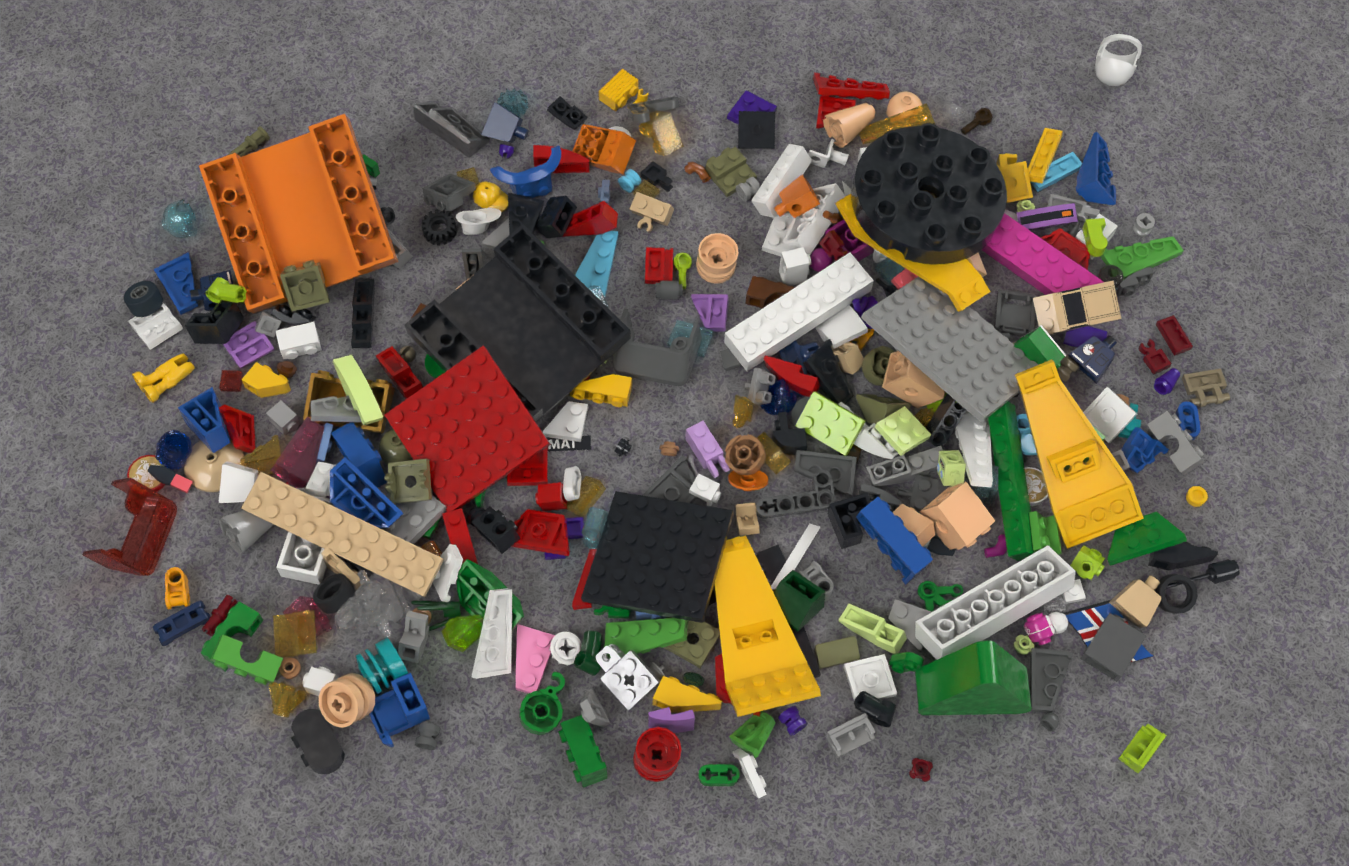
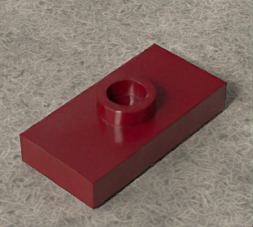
(1174, 335)

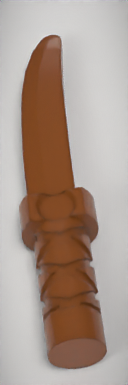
(834, 217)

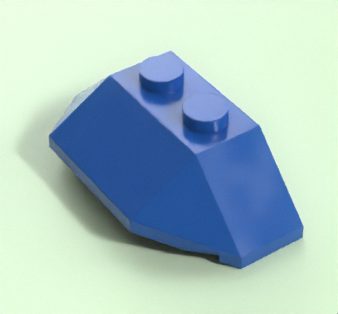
(360, 497)

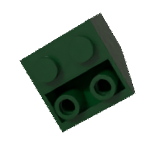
(799, 599)

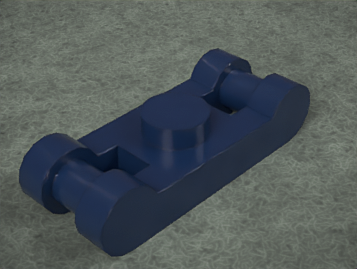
(181, 622)

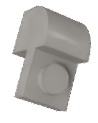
(414, 637)

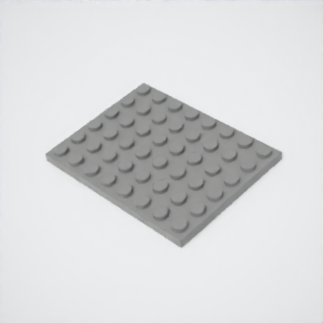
(950, 346)

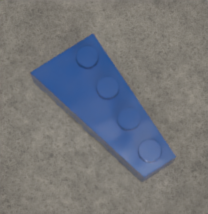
(894, 539)

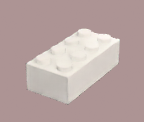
(301, 558)

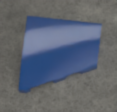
(1141, 449)

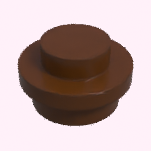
(287, 369)

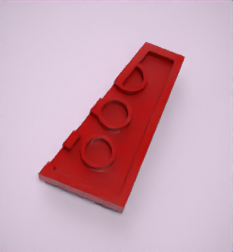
(849, 87)

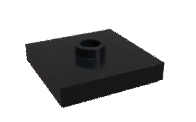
(756, 130)

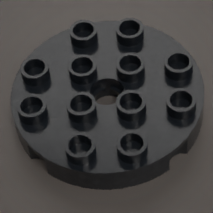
(926, 228)

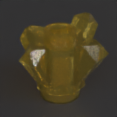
(285, 698)

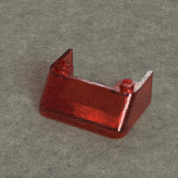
(146, 534)

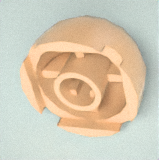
(902, 102)

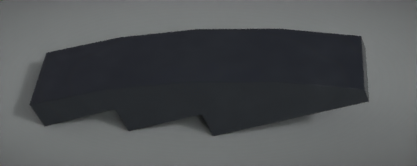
(363, 313)

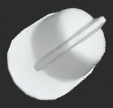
(478, 220)

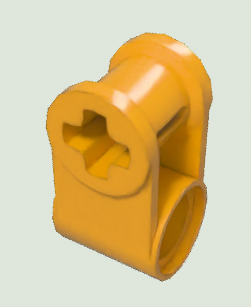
(176, 592)

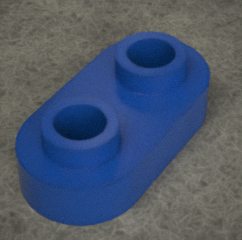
(1191, 421)

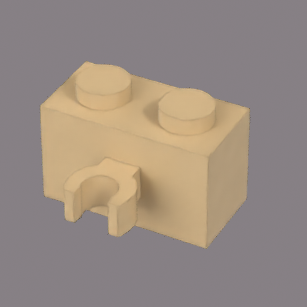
(651, 210)

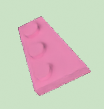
(531, 658)

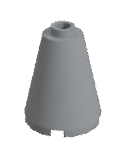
(243, 529)

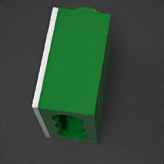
(1040, 347)

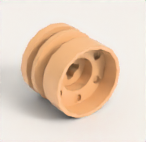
(718, 249)

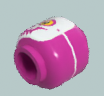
(1039, 628)

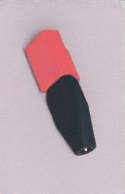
(169, 477)

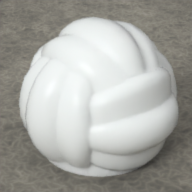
(1059, 622)

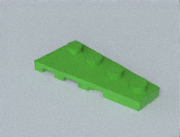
(1141, 256)
(645, 634)

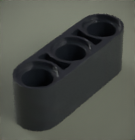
(937, 423)

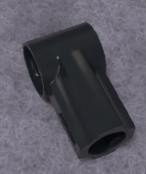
(880, 710)

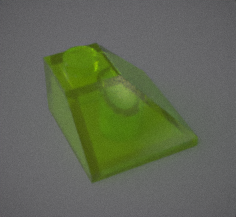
(462, 631)

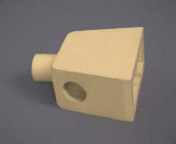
(1138, 601)

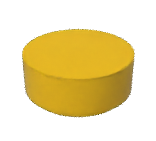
(1196, 496)

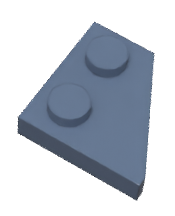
(604, 191)

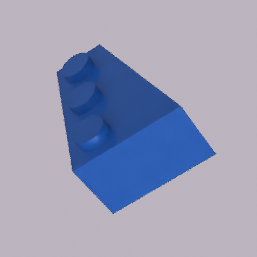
(205, 420)
(359, 452)

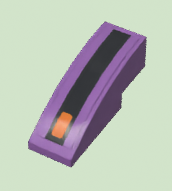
(1048, 216)

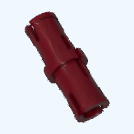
(219, 615)

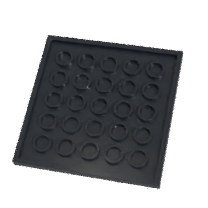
(658, 556)

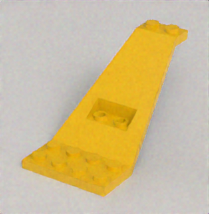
(956, 279)
(1091, 494)
(757, 644)

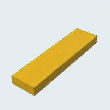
(1044, 154)

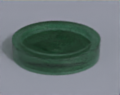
(693, 679)

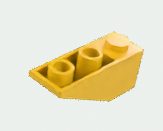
(607, 389)
(683, 698)

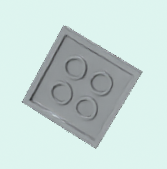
(416, 517)

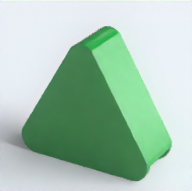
(974, 682)

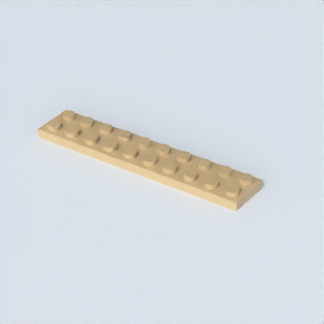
(343, 534)

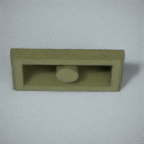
(837, 652)

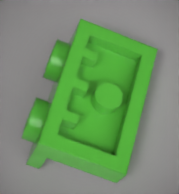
(1044, 532)

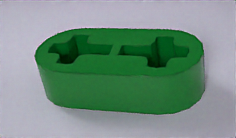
(718, 769)

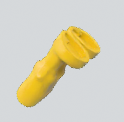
(171, 372)

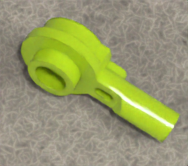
(682, 262)

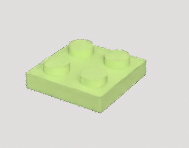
(902, 431)

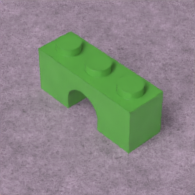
(228, 655)

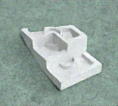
(842, 327)

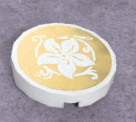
(1036, 486)

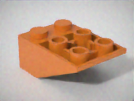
(605, 148)

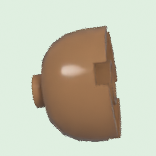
(745, 454)

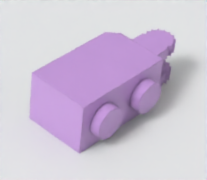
(706, 448)

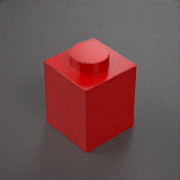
(551, 497)

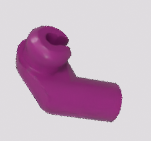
(999, 549)

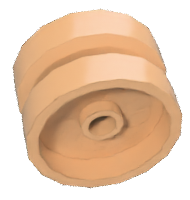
(346, 700)

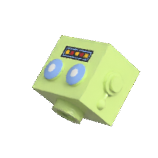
(951, 467)

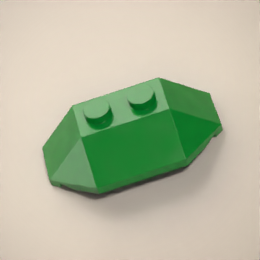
(474, 588)

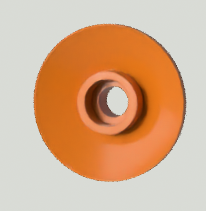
(750, 482)

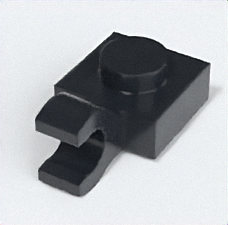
(656, 174)

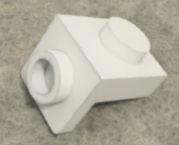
(705, 489)

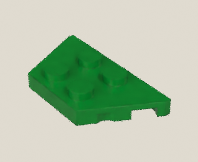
(1143, 538)

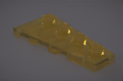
(912, 117)

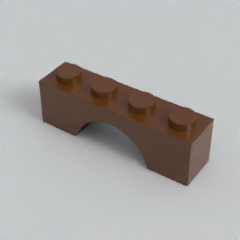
(763, 291)

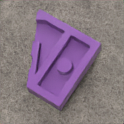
(712, 310)

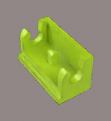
(1142, 747)

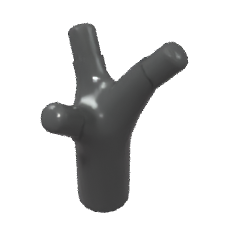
(1073, 231)

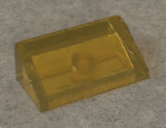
(590, 492)

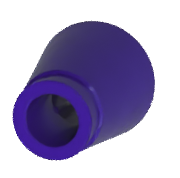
(1167, 381)

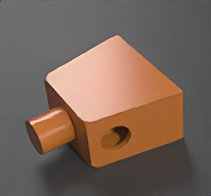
(797, 198)

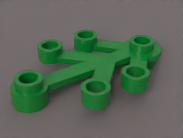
(935, 594)

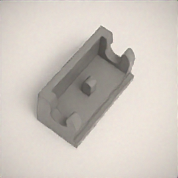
(850, 735)

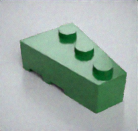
(582, 751)

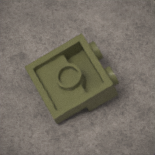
(729, 170)
(304, 285)

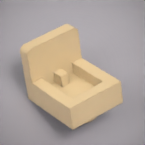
(747, 519)

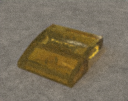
(295, 634)

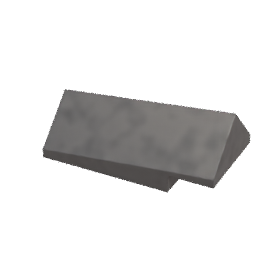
(450, 127)

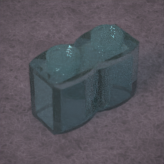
(594, 527)

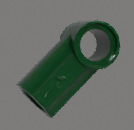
(586, 658)

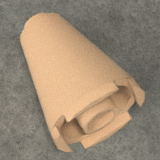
(848, 123)

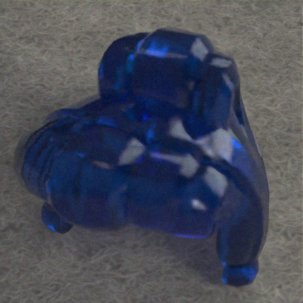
(781, 400)
(173, 444)

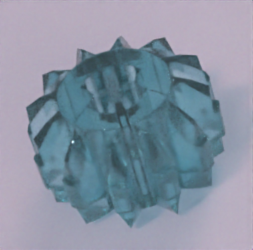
(514, 101)

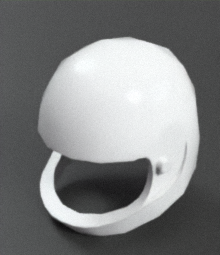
(1116, 69)

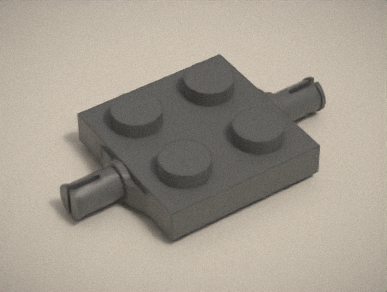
(922, 492)

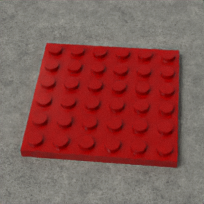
(468, 429)

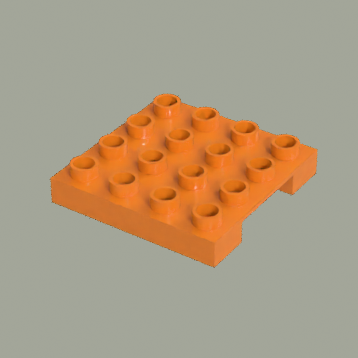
(298, 206)

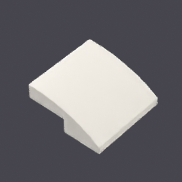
(156, 327)

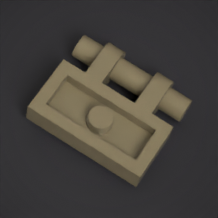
(1206, 381)

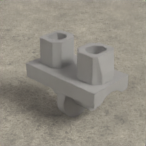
(759, 386)

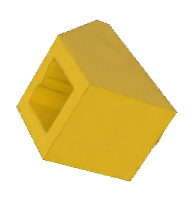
(264, 382)

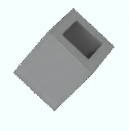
(283, 418)

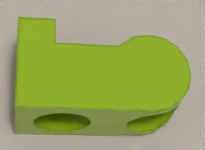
(1093, 236)

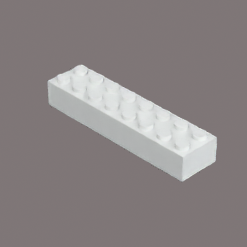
(798, 311)
(995, 603)

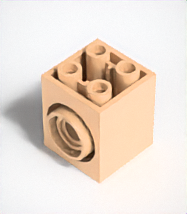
(909, 382)
(958, 516)

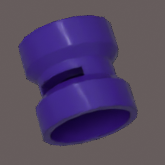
(792, 720)

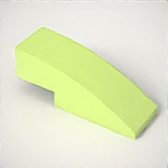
(873, 628)

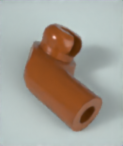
(699, 169)

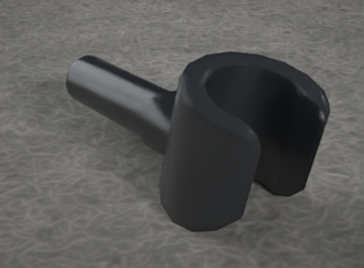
(888, 289)

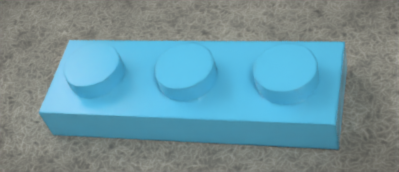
(1059, 170)

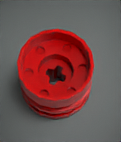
(652, 743)

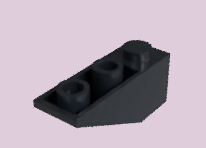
(1181, 556)

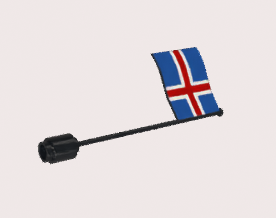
(1089, 618)

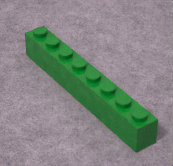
(1011, 481)

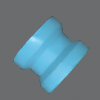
(629, 180)

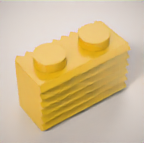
(619, 90)

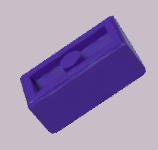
(1079, 336)

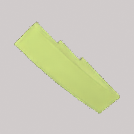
(358, 389)

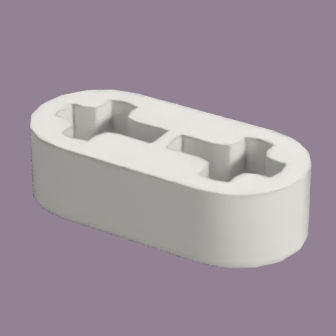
(572, 483)

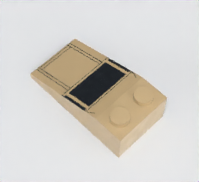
(1077, 307)

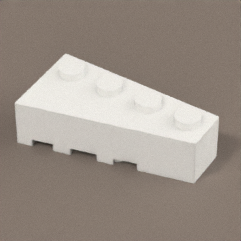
(810, 226)

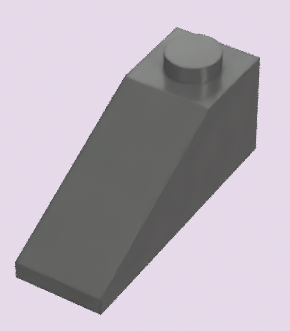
(473, 261)

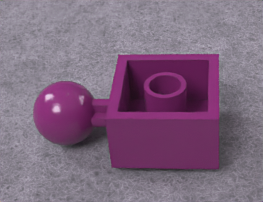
(853, 245)

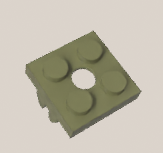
(396, 481)
(699, 652)

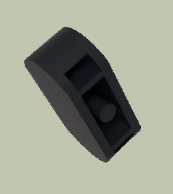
(317, 742)

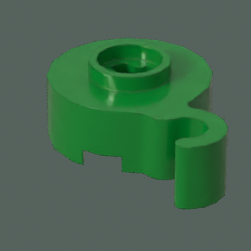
(545, 699)

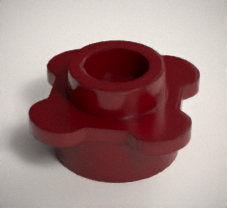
(925, 765)

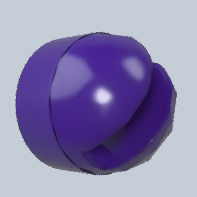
(509, 150)

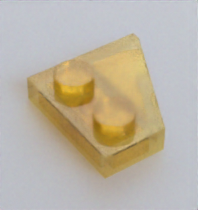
(263, 456)

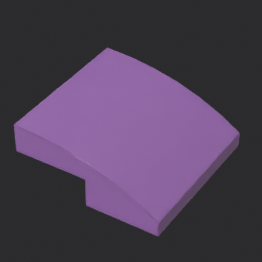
(248, 345)
(676, 723)

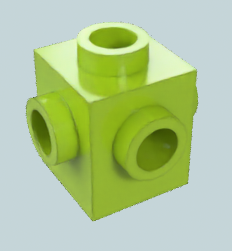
(1088, 563)

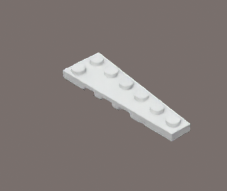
(976, 449)

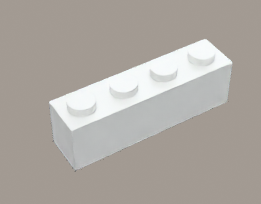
(788, 168)

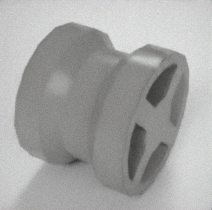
(1139, 227)

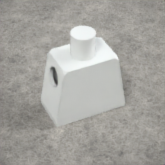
(236, 482)

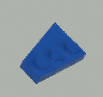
(178, 280)

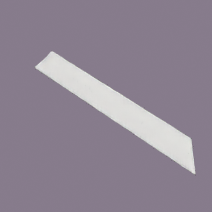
(797, 553)

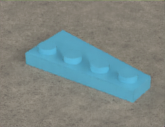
(598, 261)

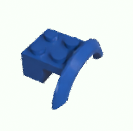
(533, 181)
(398, 709)

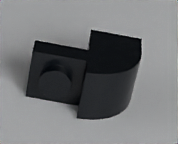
(788, 439)

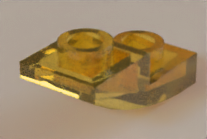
(775, 458)

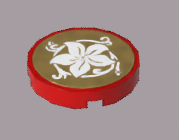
(139, 471)

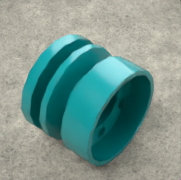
(381, 665)

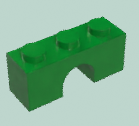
(239, 620)

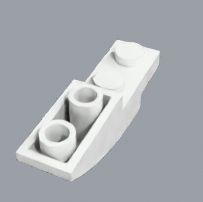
(872, 441)

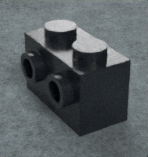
(556, 216)

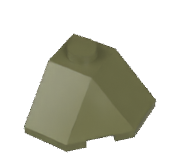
(878, 408)

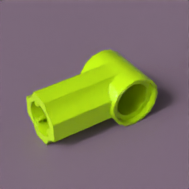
(222, 290)

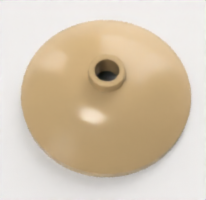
(205, 472)

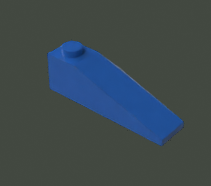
(1095, 174)

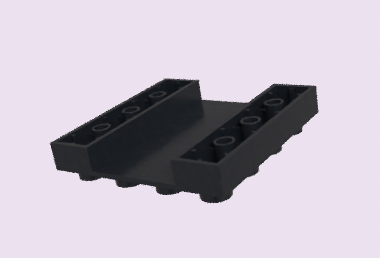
(531, 319)

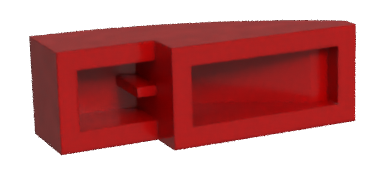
(569, 163)
(399, 372)
(793, 375)

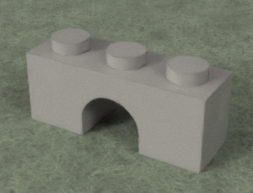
(1187, 456)

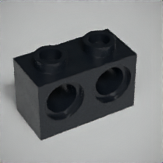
(496, 529)

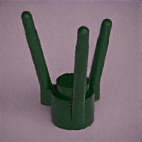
(450, 609)

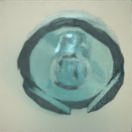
(177, 217)

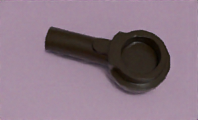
(982, 117)

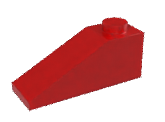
(593, 221)
(459, 534)

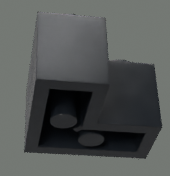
(215, 326)
(844, 520)

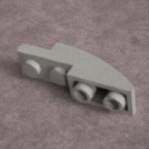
(904, 468)

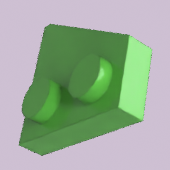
(753, 733)

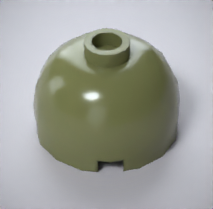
(875, 365)
(392, 448)

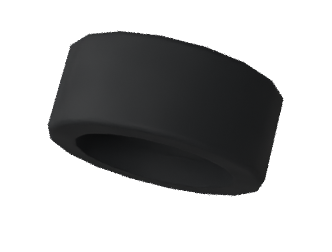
(1191, 591)
(323, 594)

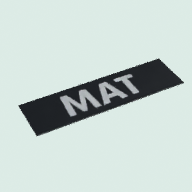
(567, 445)

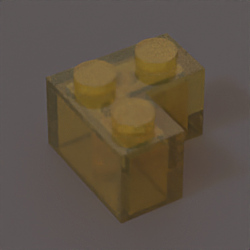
(663, 132)

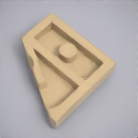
(338, 566)

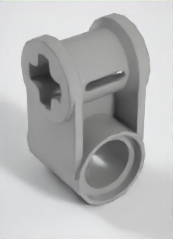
(817, 576)

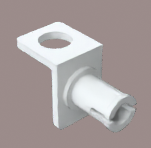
(831, 154)

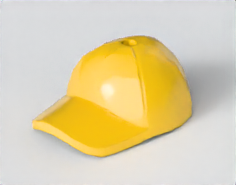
(491, 197)

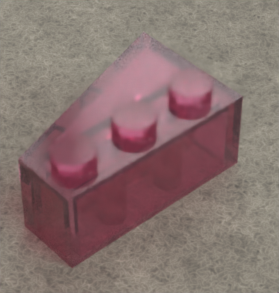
(300, 454)

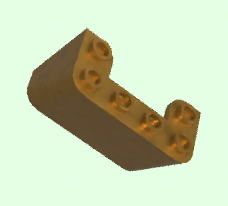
(325, 385)

